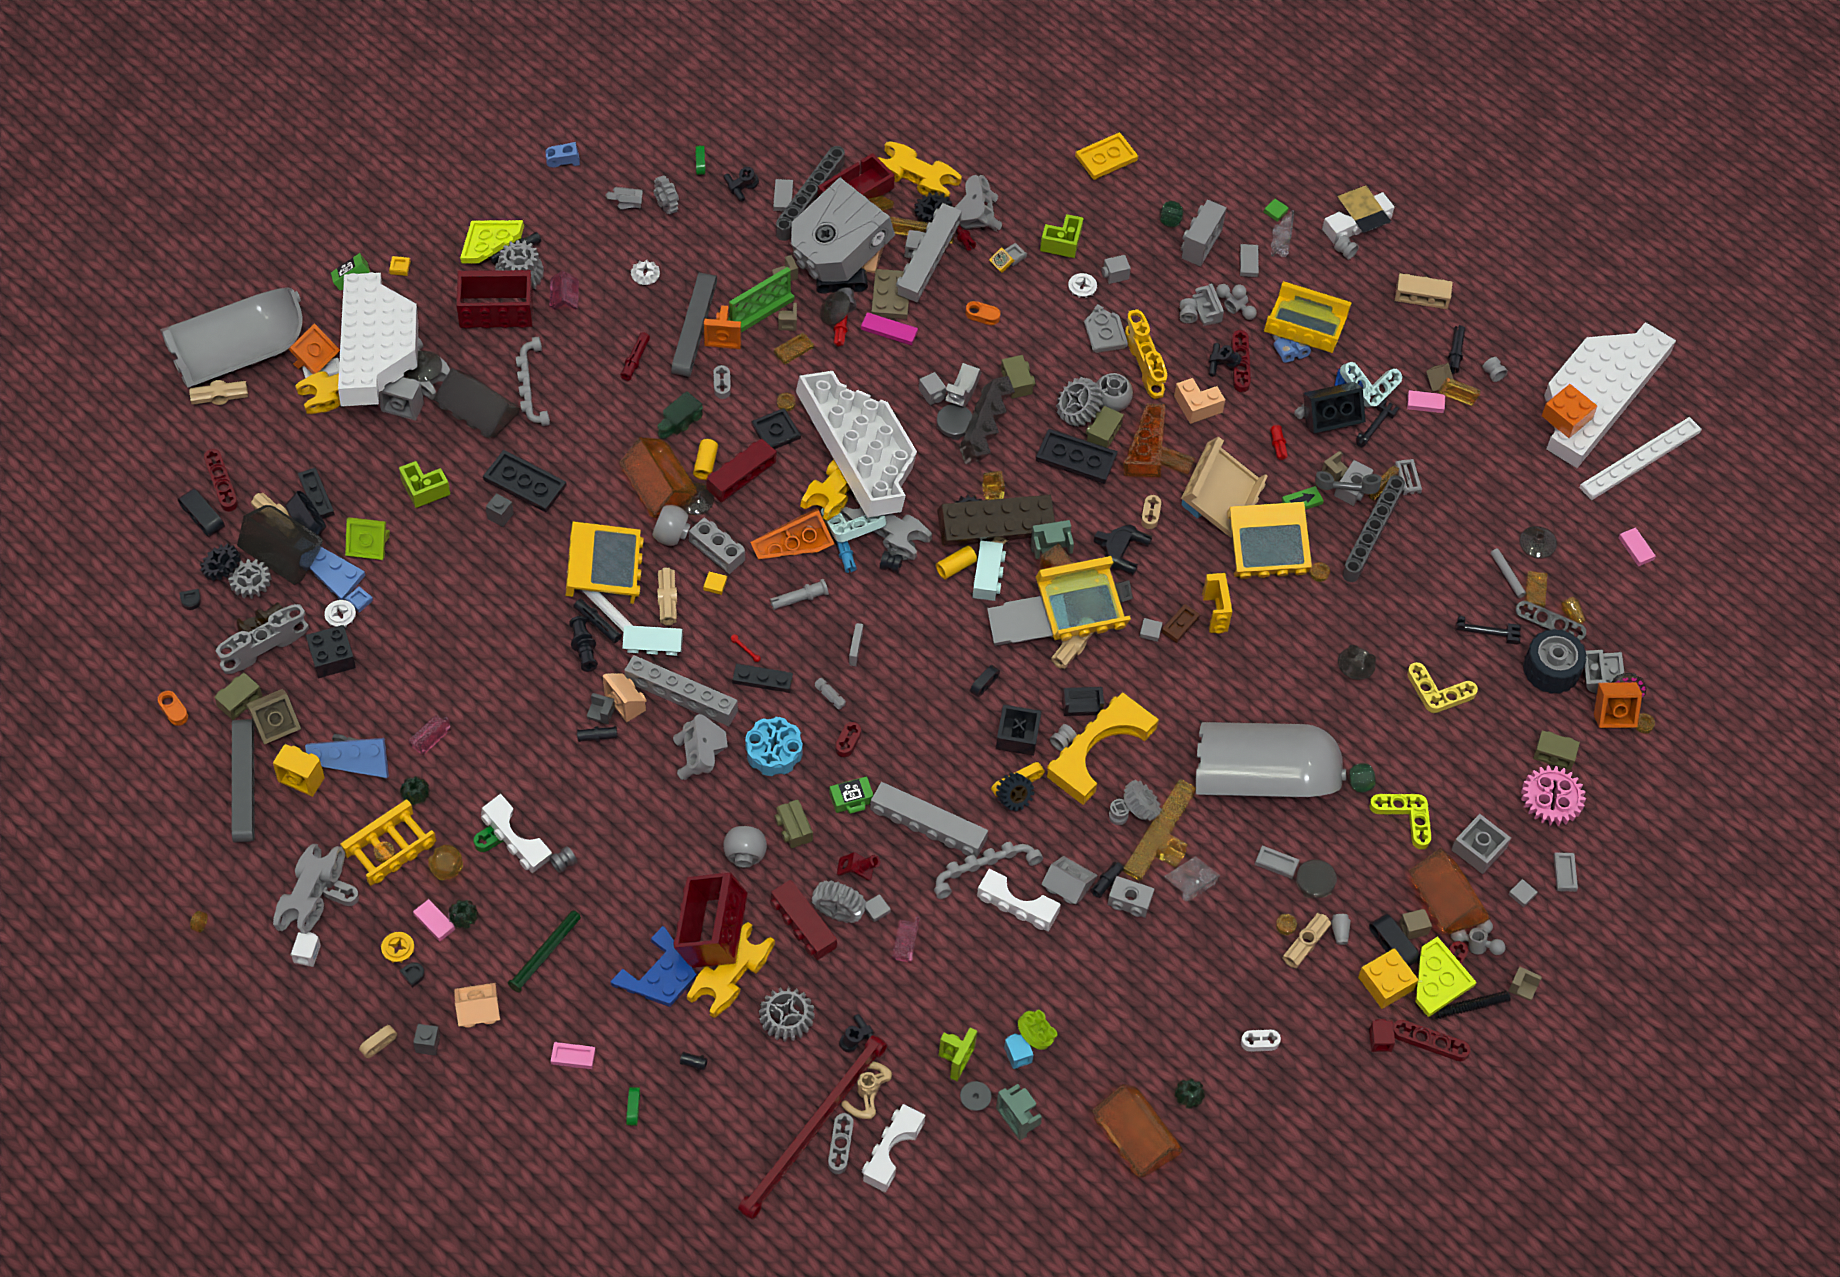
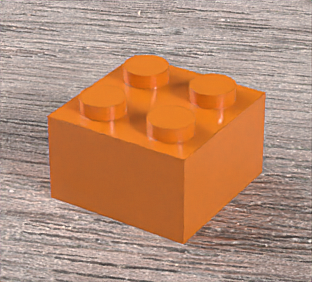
(1569, 410)
(1617, 705)

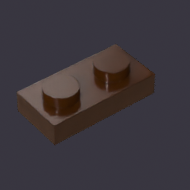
(1180, 623)

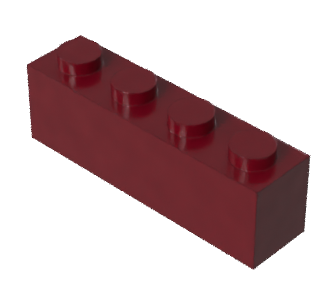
(741, 470)
(803, 919)

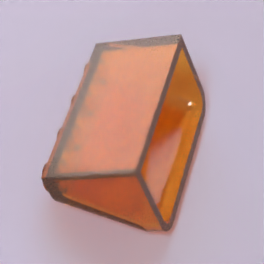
(657, 475)
(1448, 893)
(1136, 1130)

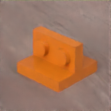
(721, 331)
(313, 350)

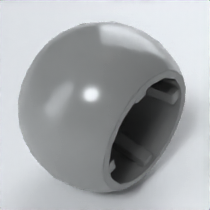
(1116, 391)
(671, 525)
(744, 846)

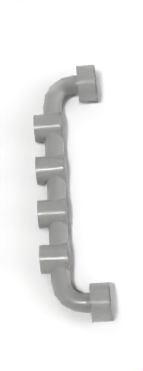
(524, 376)
(972, 864)

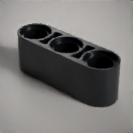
(857, 283)
(201, 512)
(305, 513)
(1391, 936)

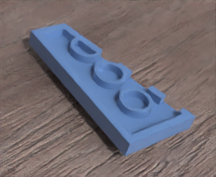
(336, 573)
(356, 756)

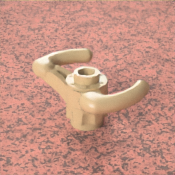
(867, 1089)

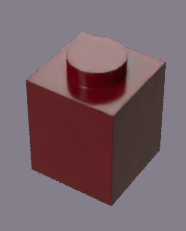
(1382, 1036)

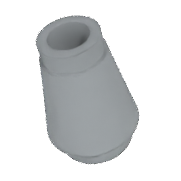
(1341, 928)

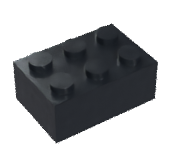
(1334, 407)

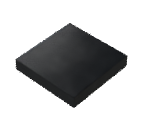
(776, 429)

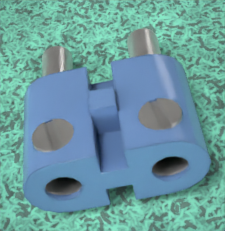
(1290, 349)

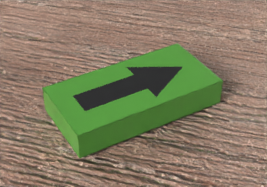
(1310, 497)

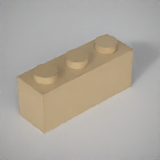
(1423, 291)

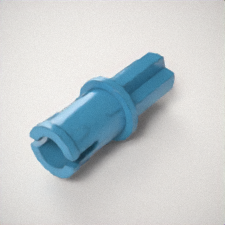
(846, 556)

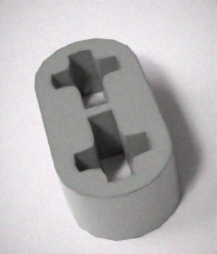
(720, 382)
(337, 894)

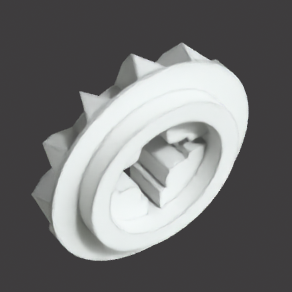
(652, 274)
(1077, 280)
(345, 608)

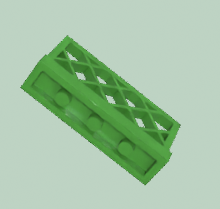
(767, 304)

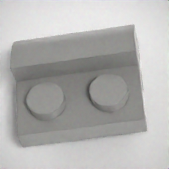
(1602, 668)

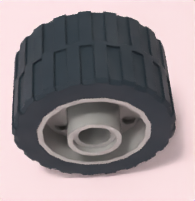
(1554, 661)

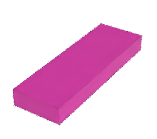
(889, 328)

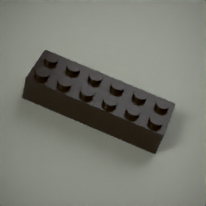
(993, 519)

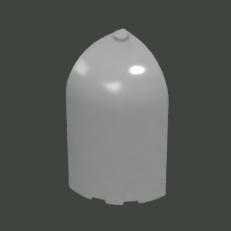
(234, 335)
(1268, 760)

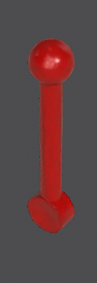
(734, 638)

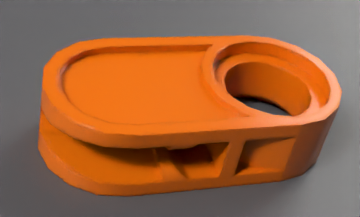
(987, 314)
(175, 711)

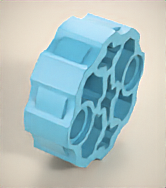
(761, 753)

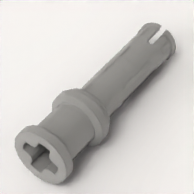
(807, 592)

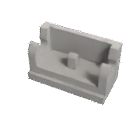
(1208, 305)

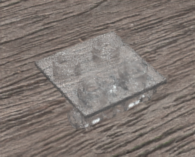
(1282, 236)
(1192, 878)

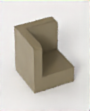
(790, 263)
(788, 319)
(1438, 375)
(1335, 466)
(1415, 924)
(1525, 983)

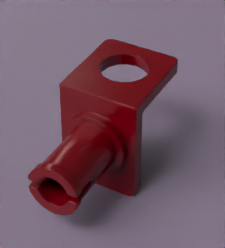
(858, 865)

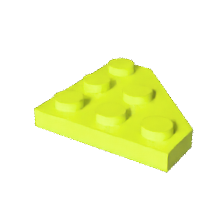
(488, 238)
(1440, 977)

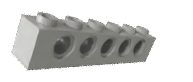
(681, 690)

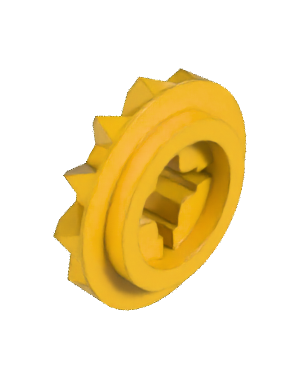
(393, 940)

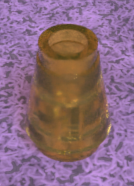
(1573, 610)

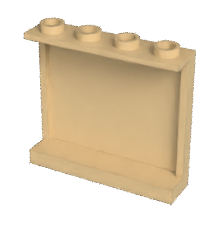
(1220, 484)

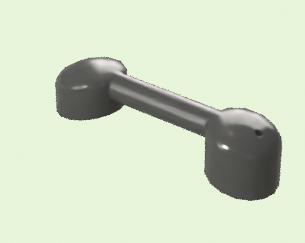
(1369, 485)

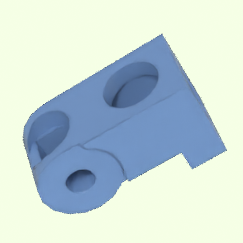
(562, 155)

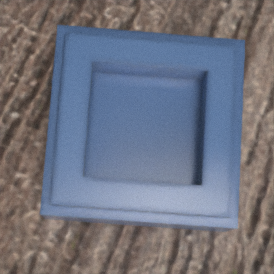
(359, 599)

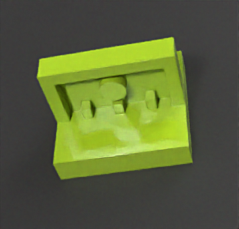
(366, 538)
(957, 1051)

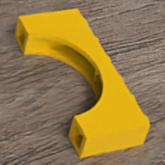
(1121, 717)

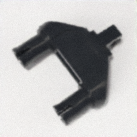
(1117, 544)

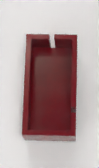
(874, 179)

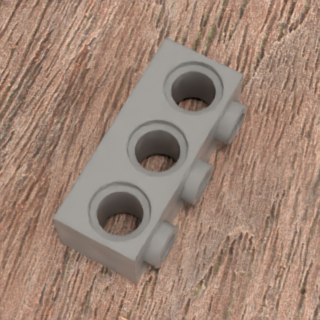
(717, 553)

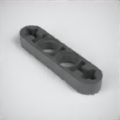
(1552, 617)

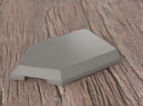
(1105, 330)

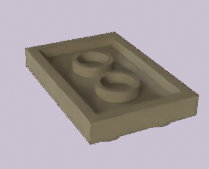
(885, 295)

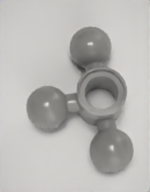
(1237, 300)
(1478, 939)

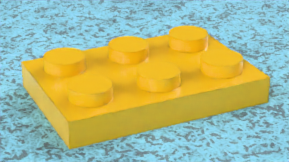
(1106, 156)

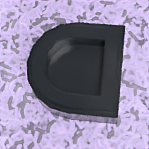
(190, 599)
(413, 973)

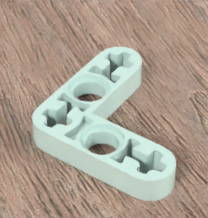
(1368, 388)
(848, 530)

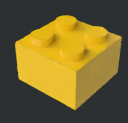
(298, 769)
(1388, 978)

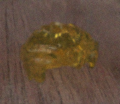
(445, 862)

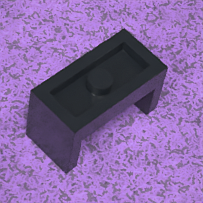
(1082, 701)

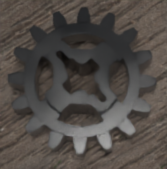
(926, 207)
(220, 562)

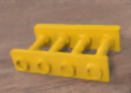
(383, 825)

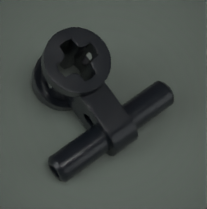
(743, 181)
(1223, 356)
(854, 1035)

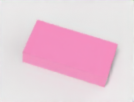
(1426, 401)
(1637, 547)
(434, 920)
(573, 1055)

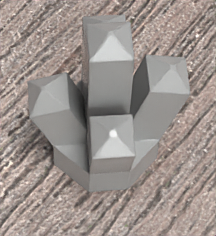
(626, 196)

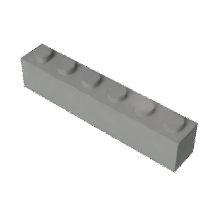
(929, 252)
(928, 819)

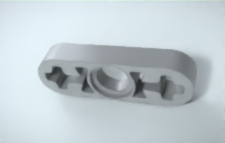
(843, 1151)

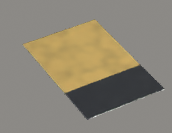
(1364, 209)

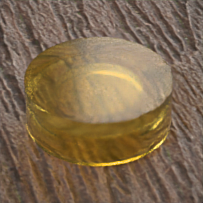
(786, 401)
(1319, 571)
(1645, 723)
(384, 851)
(199, 921)
(1286, 924)

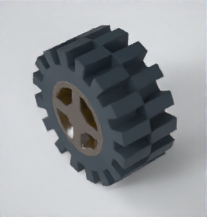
(1022, 791)

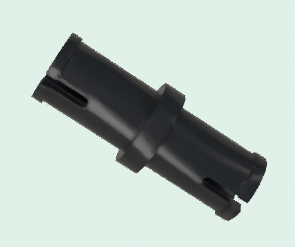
(597, 734)
(1107, 879)

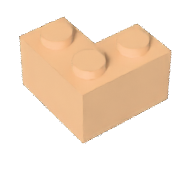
(1196, 403)

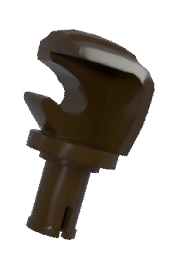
(260, 619)

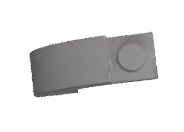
(964, 386)

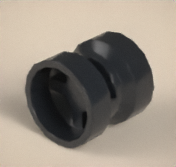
(892, 562)

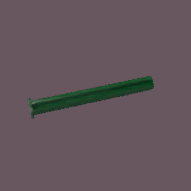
(544, 951)

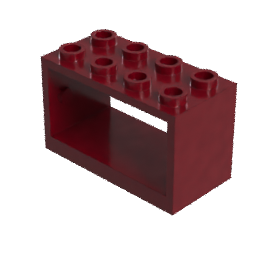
(495, 285)
(727, 925)

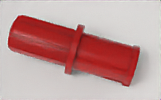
(840, 331)
(1279, 442)

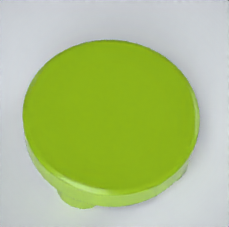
(1036, 1029)

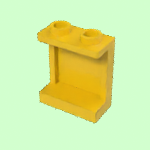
(1217, 589)

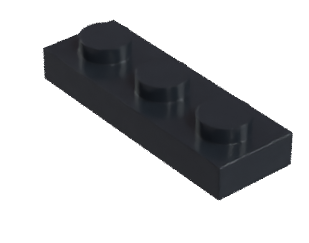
(315, 491)
(762, 678)

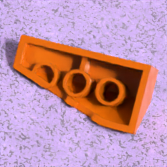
(799, 536)

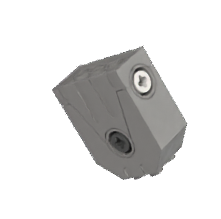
(839, 233)

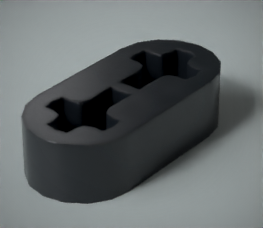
(985, 680)

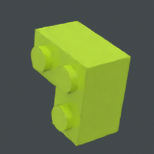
(1062, 240)
(423, 488)

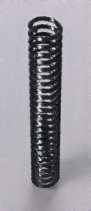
(1505, 997)

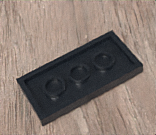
(1076, 456)
(524, 481)

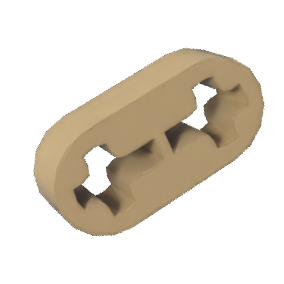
(1148, 511)
(378, 1041)

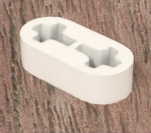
(1260, 1040)

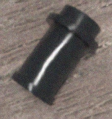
(694, 1061)

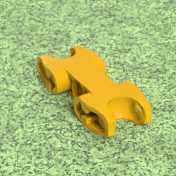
(926, 176)
(1143, 349)
(325, 389)
(828, 494)
(721, 981)

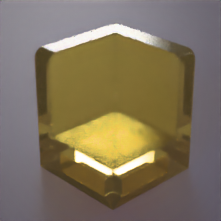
(993, 485)
(1171, 850)

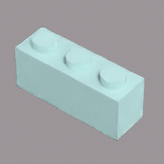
(988, 570)
(652, 639)

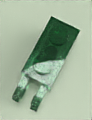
(680, 415)

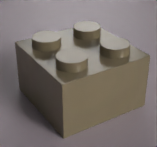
(273, 716)

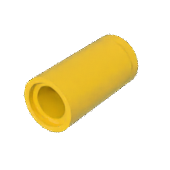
(705, 459)
(956, 562)

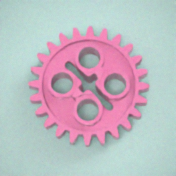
(1571, 798)

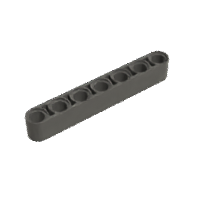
(826, 169)
(694, 324)
(1372, 535)
(243, 781)

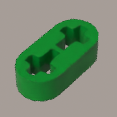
(700, 160)
(488, 836)
(633, 1106)

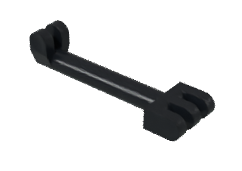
(1362, 439)
(1511, 633)

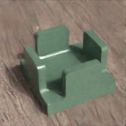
(1048, 535)
(1015, 1107)

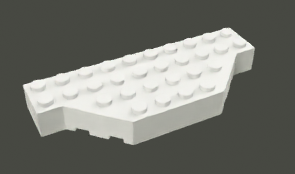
(376, 338)
(1611, 375)
(862, 439)

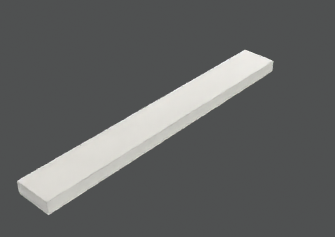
(1640, 458)

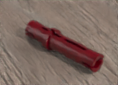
(632, 361)

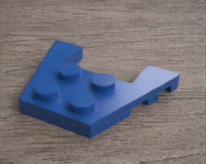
(665, 979)

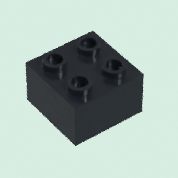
(330, 651)
(1018, 730)

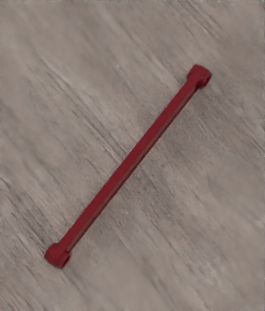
(752, 1205)

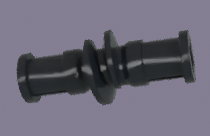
(583, 643)

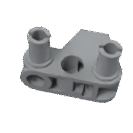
(973, 209)
(702, 742)

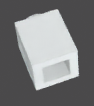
(306, 949)

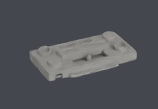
(1019, 621)

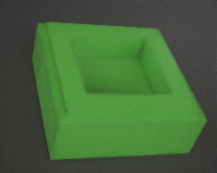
(1276, 210)

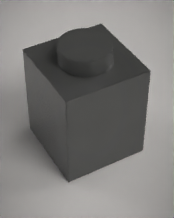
(499, 510)
(426, 1039)

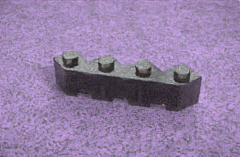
(983, 425)

